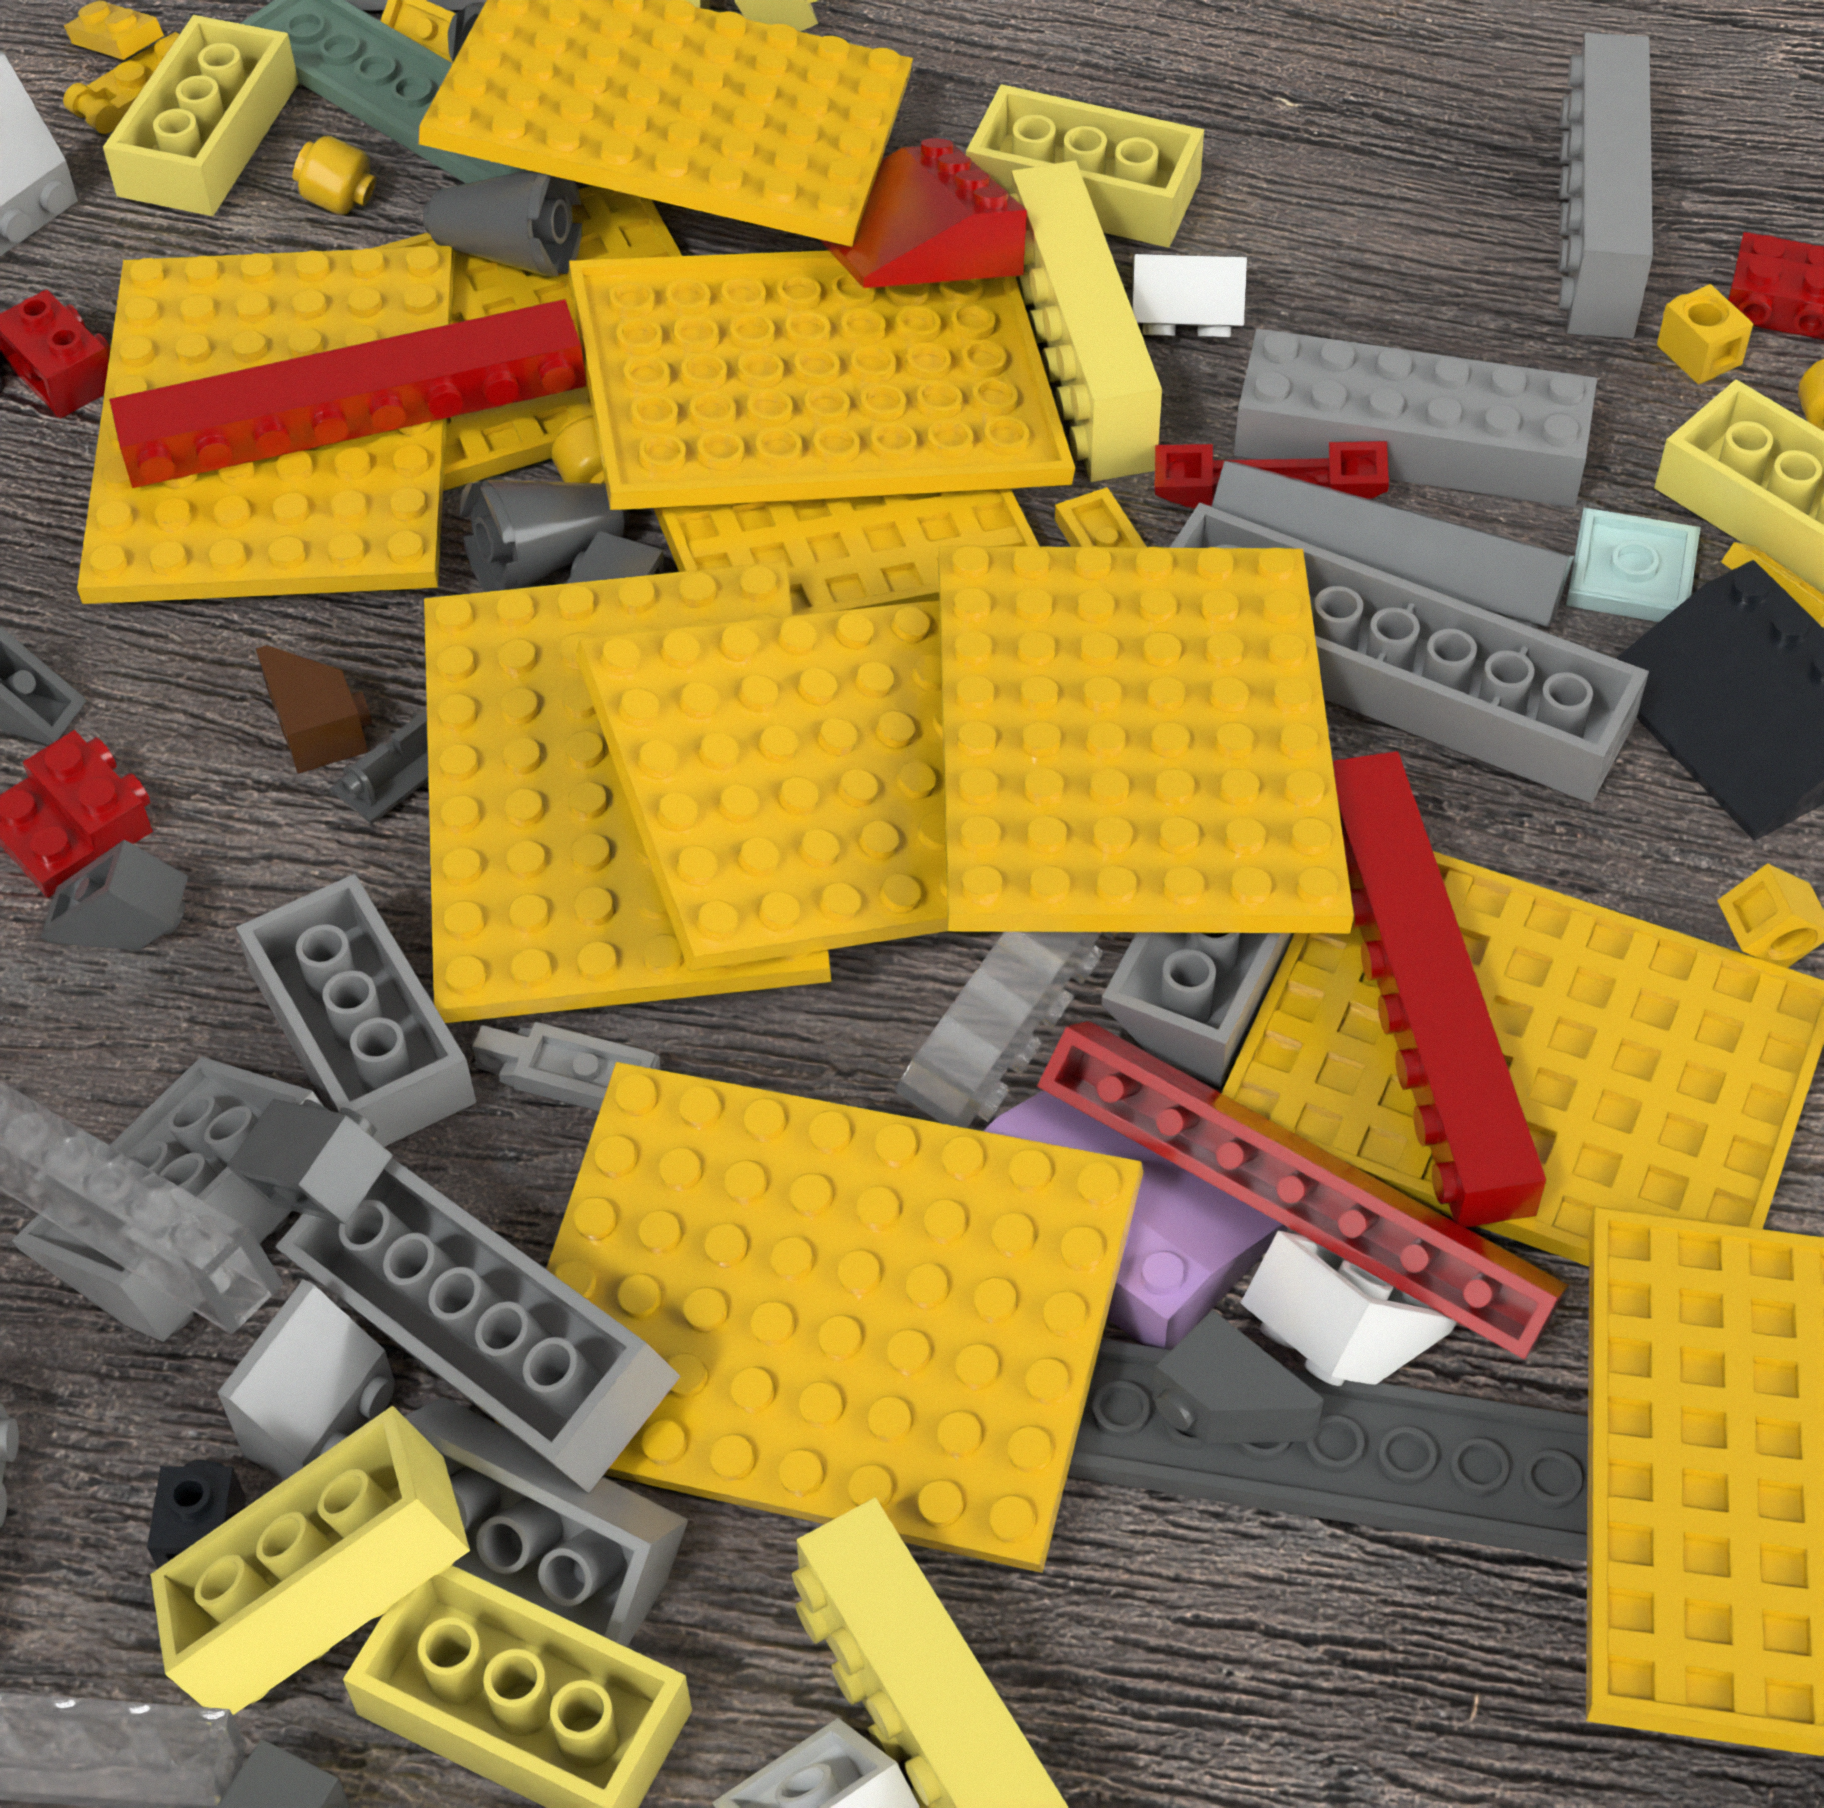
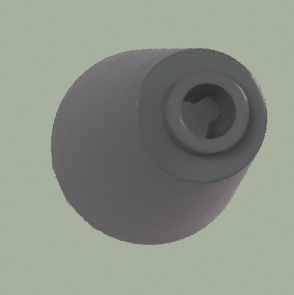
(510, 220)
(532, 528)

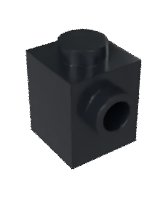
(190, 1505)

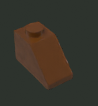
(314, 709)

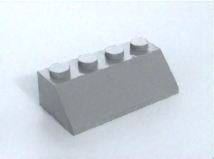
(1194, 995)
(544, 1536)

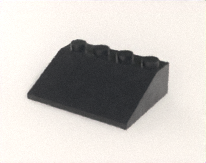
(1740, 697)

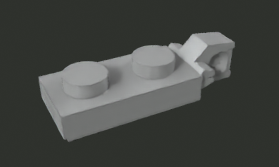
(556, 1062)

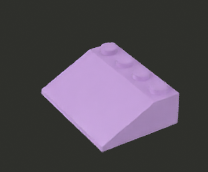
(1184, 1234)

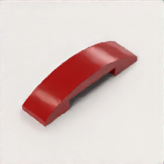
(1191, 476)

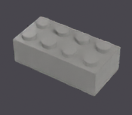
(356, 1011)

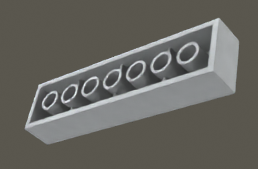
(1453, 667)

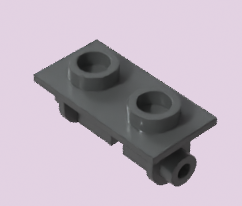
(387, 772)

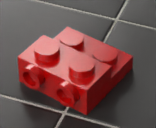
(1780, 284)
(70, 811)

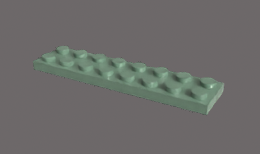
(369, 74)

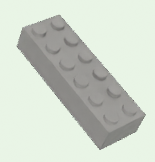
(1606, 186)
(1441, 415)
(487, 1322)

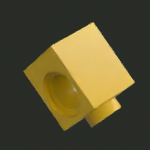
(1704, 334)
(1774, 916)

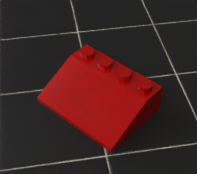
(934, 222)

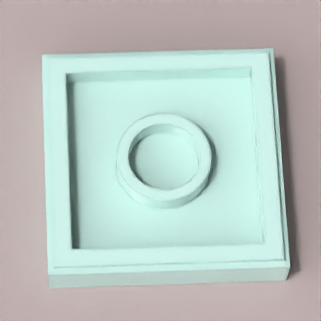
(1632, 565)

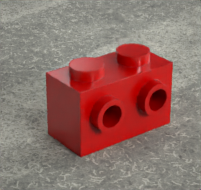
(54, 352)

